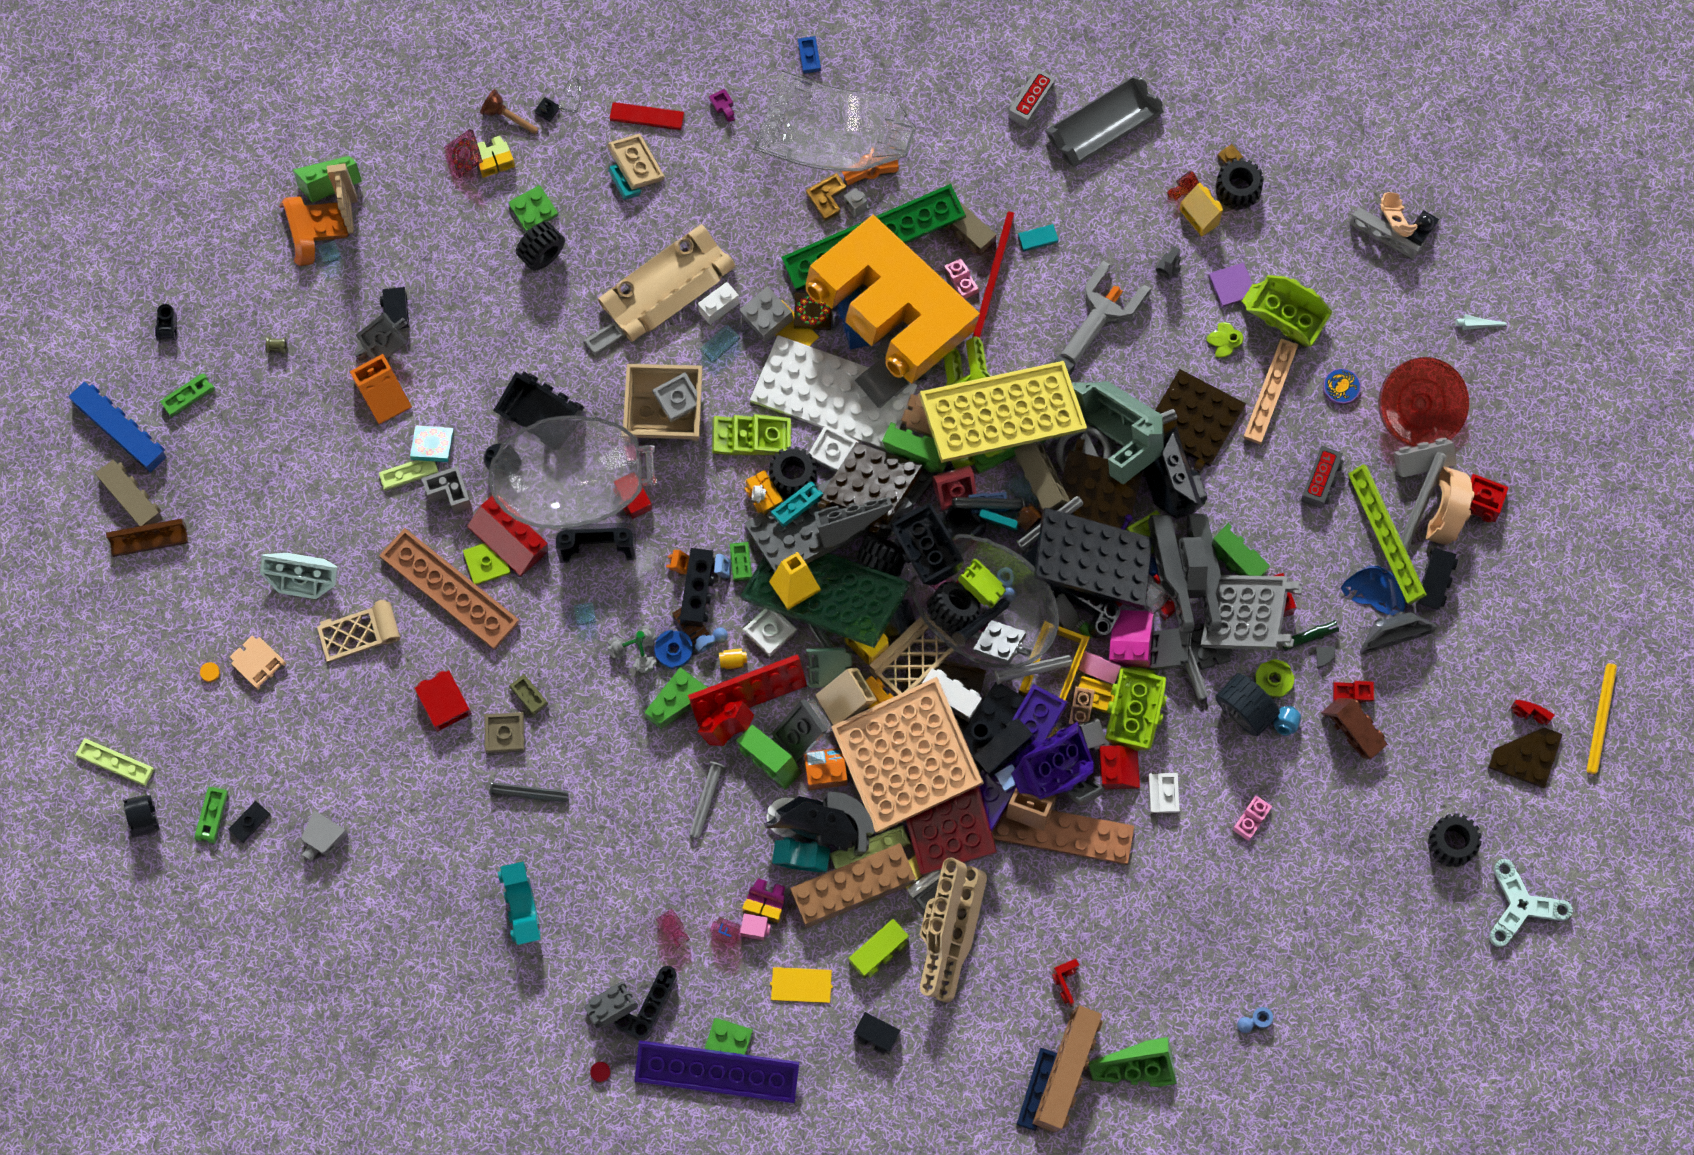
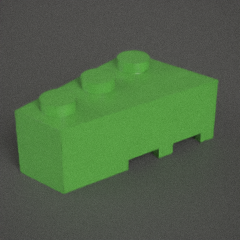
(314, 179)
(913, 448)
(1237, 556)
(673, 699)
(769, 756)

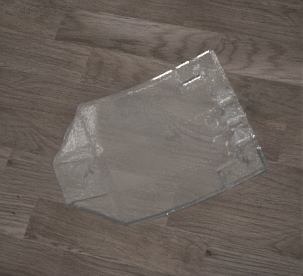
(833, 126)

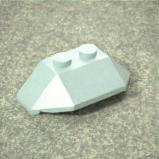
(298, 574)

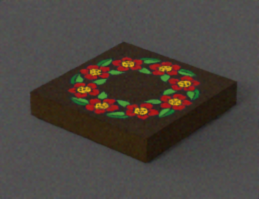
(811, 314)

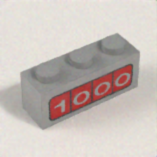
(1031, 97)

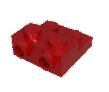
(1487, 498)

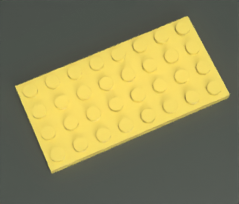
(1002, 411)

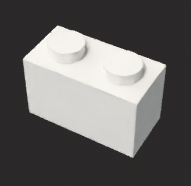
(718, 303)

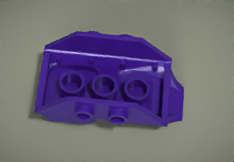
(1055, 764)

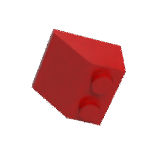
(1118, 767)

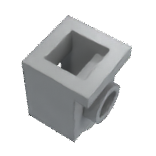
(856, 202)

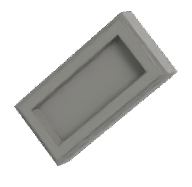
(604, 338)

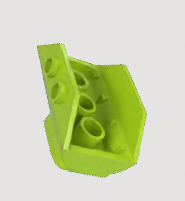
(1289, 307)
(1135, 708)

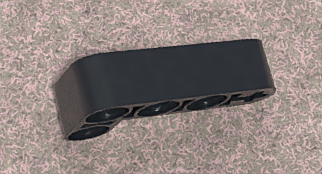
(1098, 611)
(650, 1002)

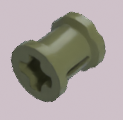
(277, 345)

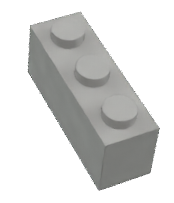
(1420, 458)

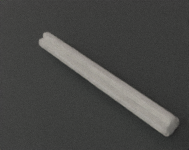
(1423, 499)

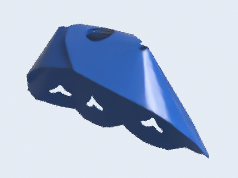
(1376, 588)

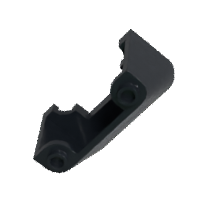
(620, 533)

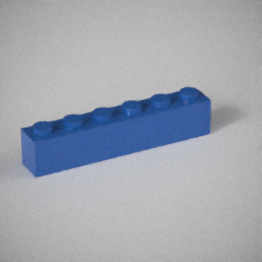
(116, 426)

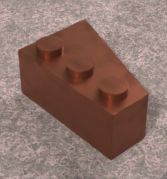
(1356, 726)

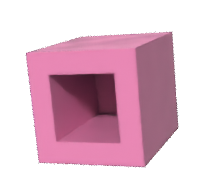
(755, 927)

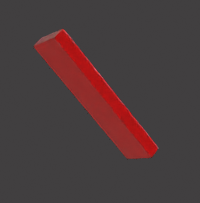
(647, 116)

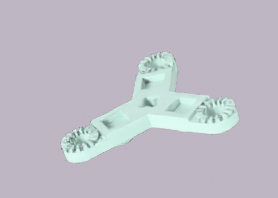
(1536, 906)

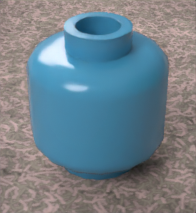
(1287, 721)

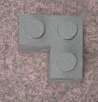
(450, 485)

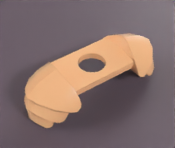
(1392, 207)

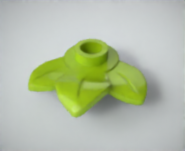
(1223, 341)

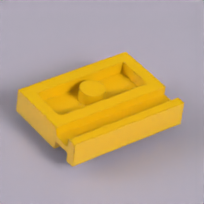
(1101, 695)

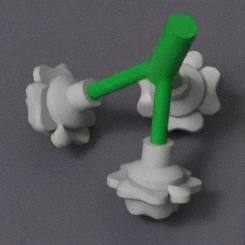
(644, 637)

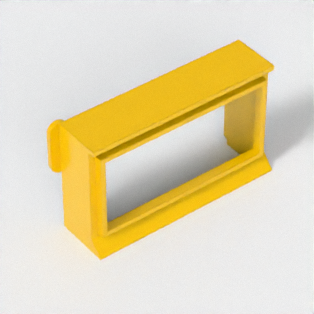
(1083, 640)

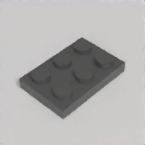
(799, 730)

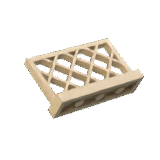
(898, 649)

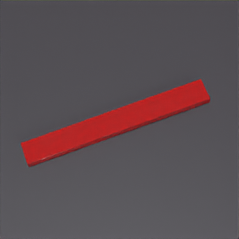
(994, 274)

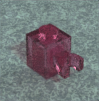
(672, 926)

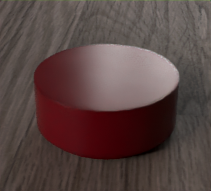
(600, 1072)

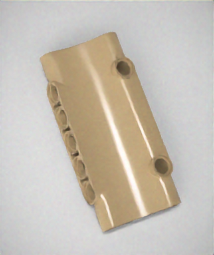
(666, 283)

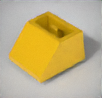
(1201, 209)

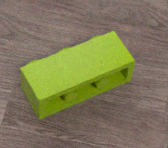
(879, 949)

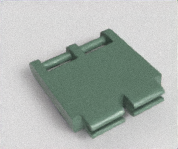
(827, 665)

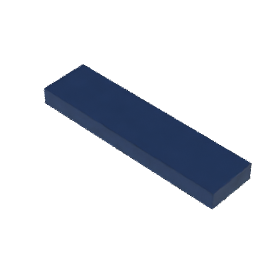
(1036, 1088)

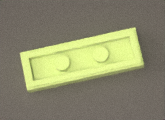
(407, 473)

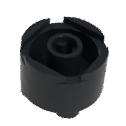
(140, 815)

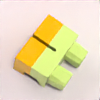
(501, 153)

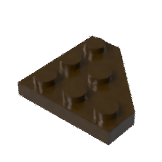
(1528, 756)

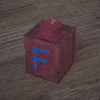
(725, 931)

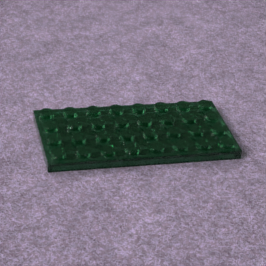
(851, 602)

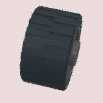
(1247, 704)

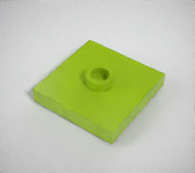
(485, 564)

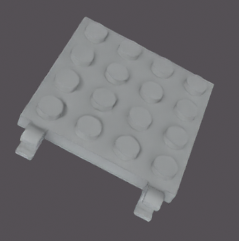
(1251, 612)

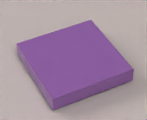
(1231, 284)

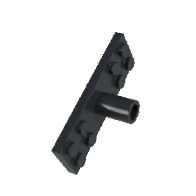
(992, 716)

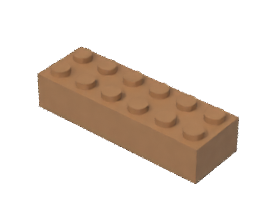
(853, 885)
(1067, 1069)

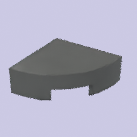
(1324, 655)

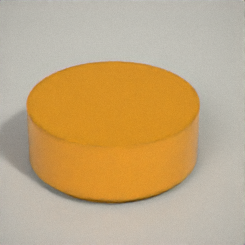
(210, 672)

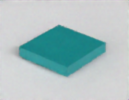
(999, 520)

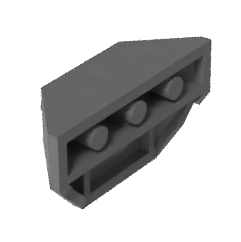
(1396, 630)

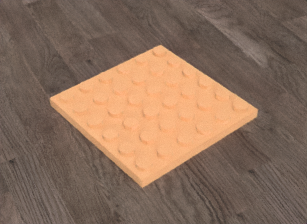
(907, 755)

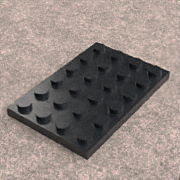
(1093, 558)

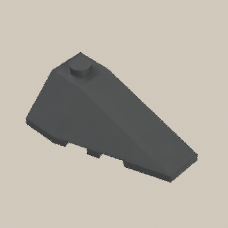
(840, 524)

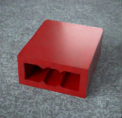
(442, 700)

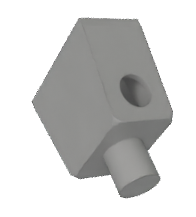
(321, 836)

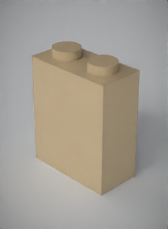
(845, 696)

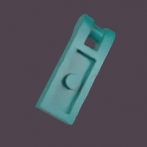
(797, 504)

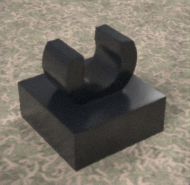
(547, 109)

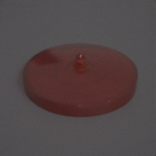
(1423, 401)

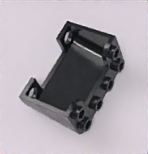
(530, 401)

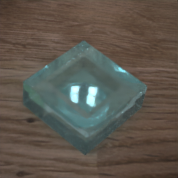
(329, 252)
(585, 613)

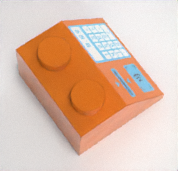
(825, 769)

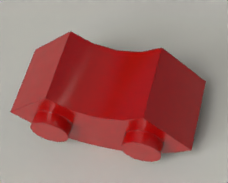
(725, 723)

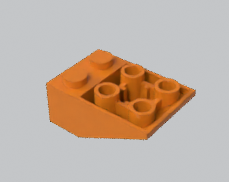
(380, 389)

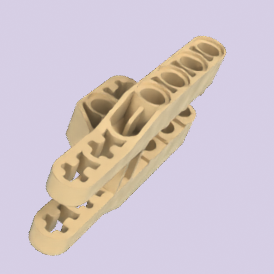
(944, 923)

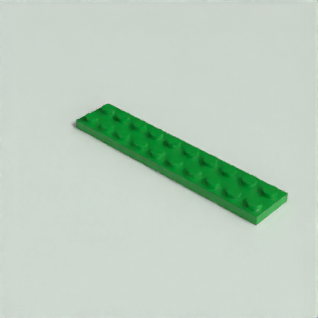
(905, 221)

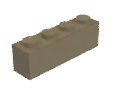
(973, 232)
(1042, 476)
(128, 495)

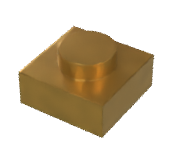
(1229, 154)

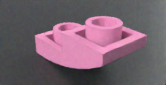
(961, 278)
(1099, 667)
(1252, 818)

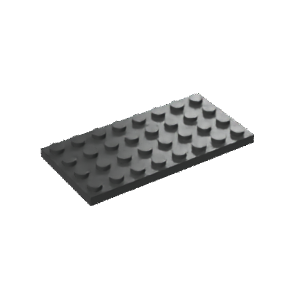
(800, 535)

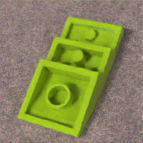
(750, 435)

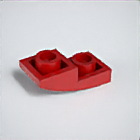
(1524, 709)

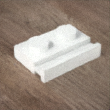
(1164, 793)

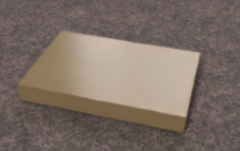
(635, 161)

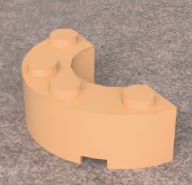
(1454, 506)

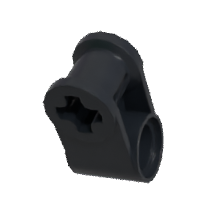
(166, 326)

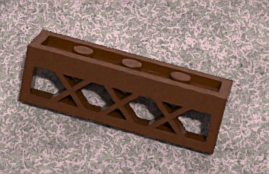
(147, 537)

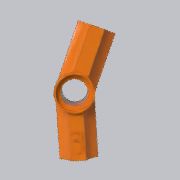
(872, 173)

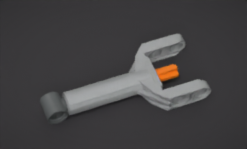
(1101, 311)

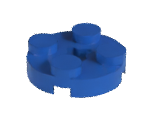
(674, 638)

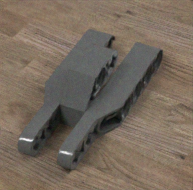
(1198, 563)

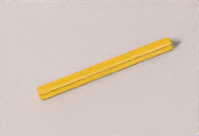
(1601, 718)

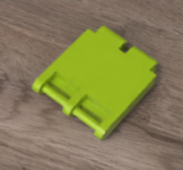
(982, 584)

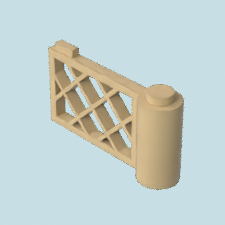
(383, 624)

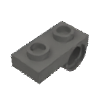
(1170, 263)

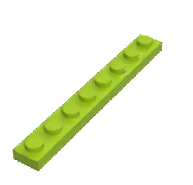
(1387, 534)

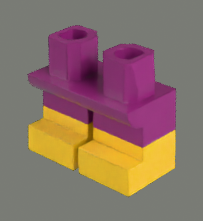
(756, 899)

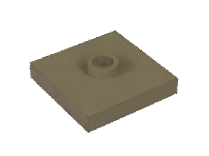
(504, 732)

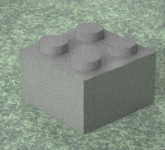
(766, 314)

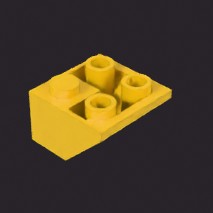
(794, 581)

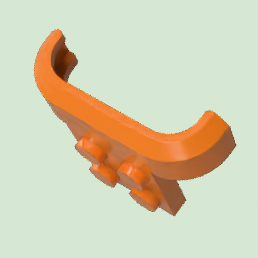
(312, 224)

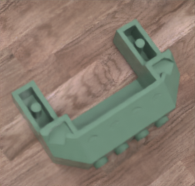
(1124, 421)

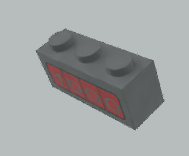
(1322, 477)

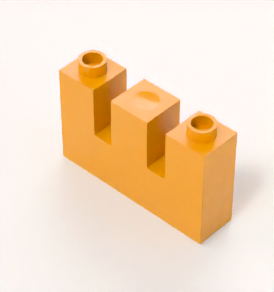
(898, 291)

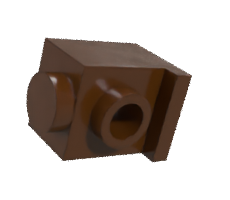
(1029, 517)

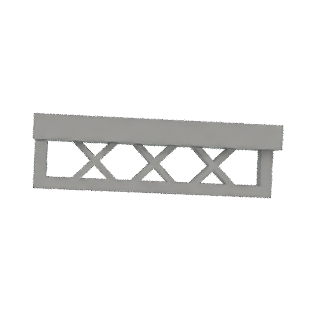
(1383, 232)

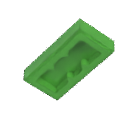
(740, 561)

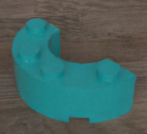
(521, 902)

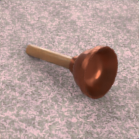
(494, 105)

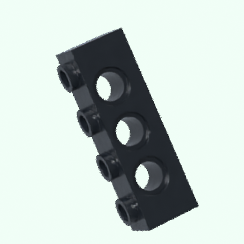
(698, 559)

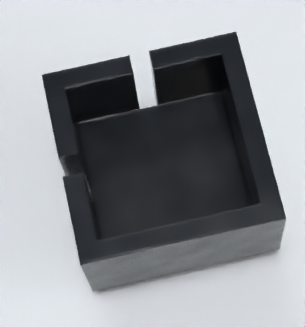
(959, 522)

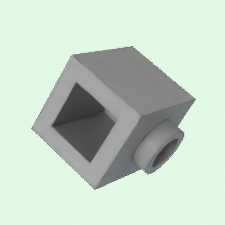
(1093, 734)

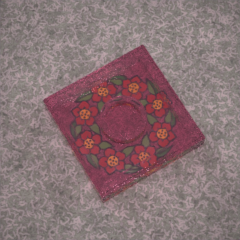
(463, 154)

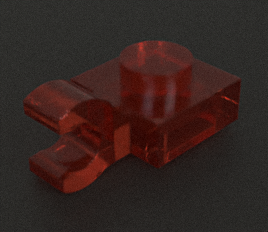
(1185, 186)

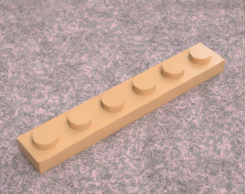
(1270, 391)

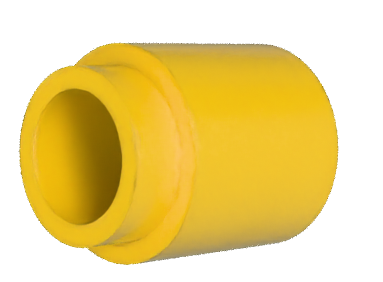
(732, 658)

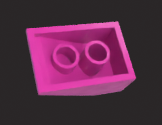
(1132, 639)

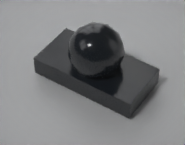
(1425, 224)

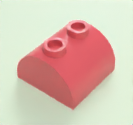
(954, 484)

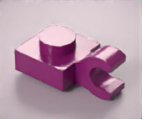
(722, 102)

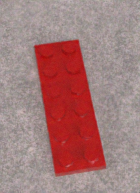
(750, 688)

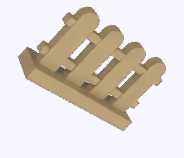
(344, 191)

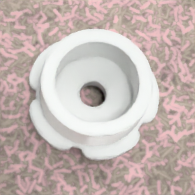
(758, 493)

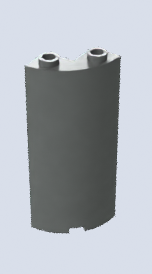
(1104, 121)

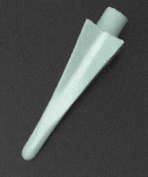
(1472, 322)

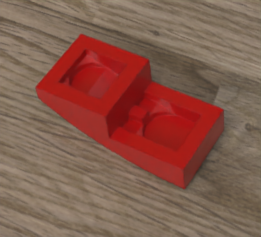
(1360, 690)

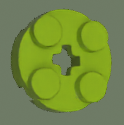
(1284, 674)

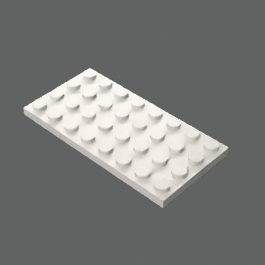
(824, 392)

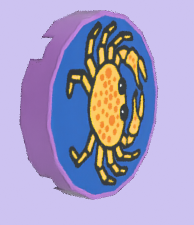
(1341, 386)

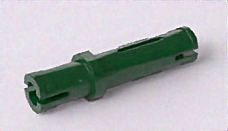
(1317, 632)

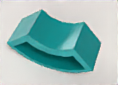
(800, 855)

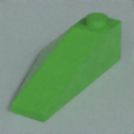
(1144, 1062)

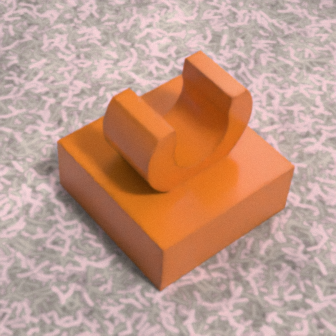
(679, 562)

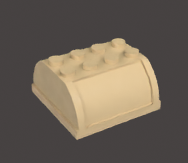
(642, 410)

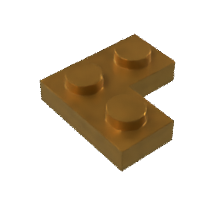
(823, 193)

